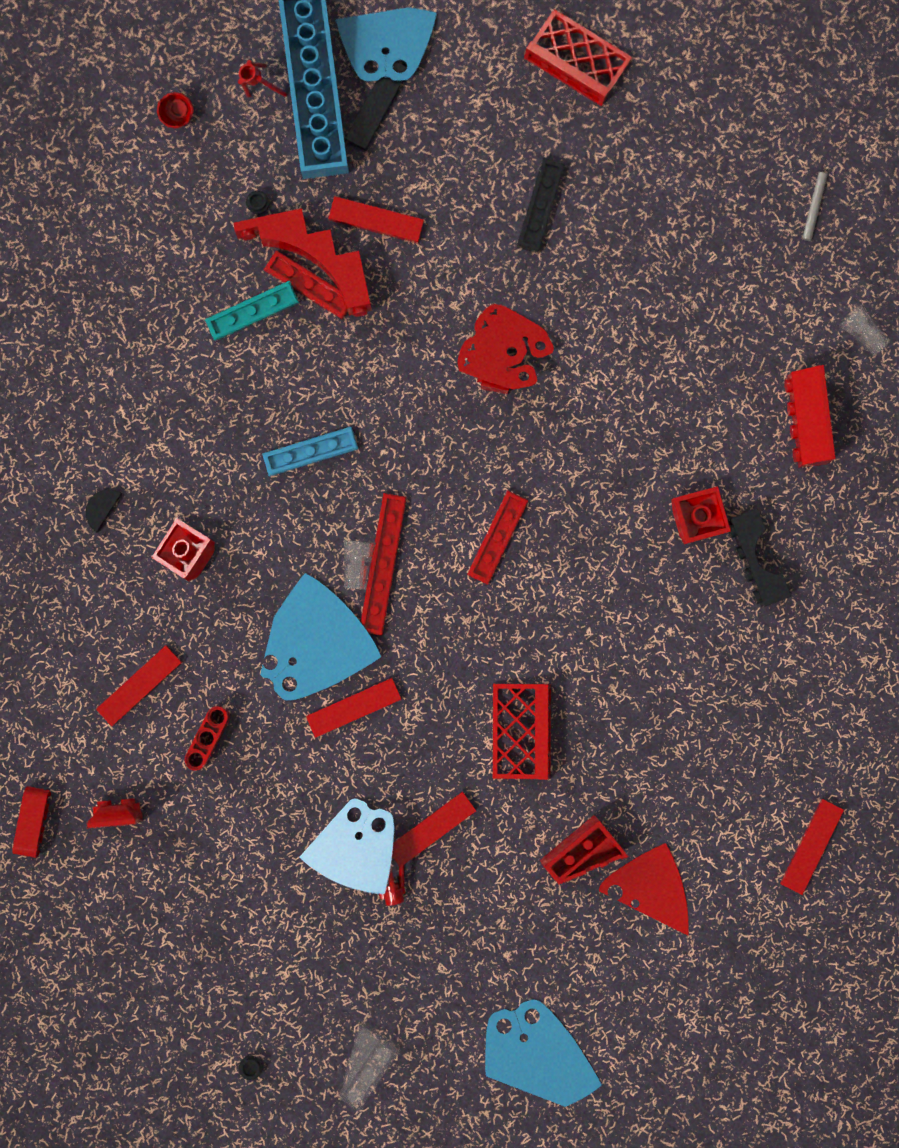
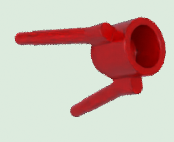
(251, 75)
(394, 892)

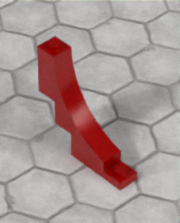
(289, 232)

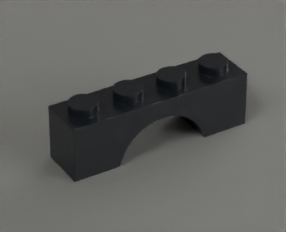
(767, 586)

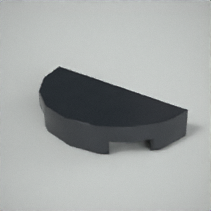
(100, 507)

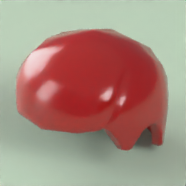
(178, 104)

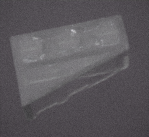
(367, 1065)

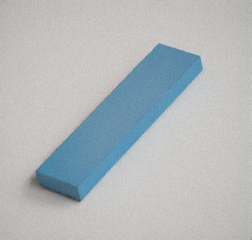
(310, 451)

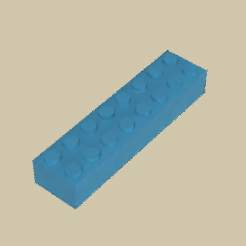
(313, 88)

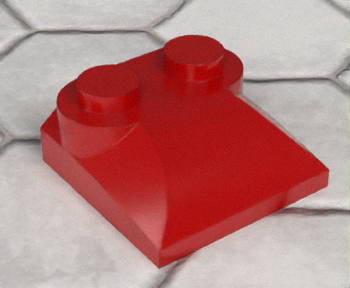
(700, 515)
(184, 550)
(114, 815)

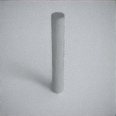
(814, 207)

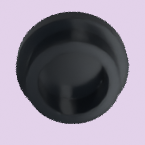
(257, 202)
(250, 1067)

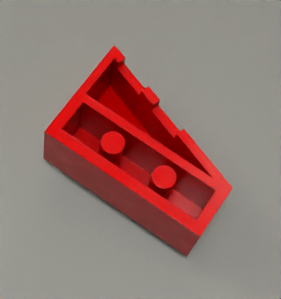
(582, 851)

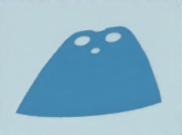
(322, 638)
(545, 1064)

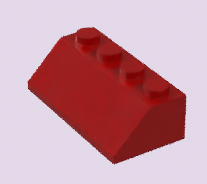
(810, 417)

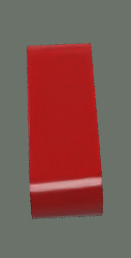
(198, 746)
(30, 822)

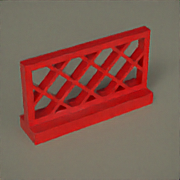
(571, 74)
(542, 731)

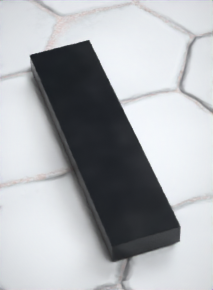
(374, 109)
(540, 205)

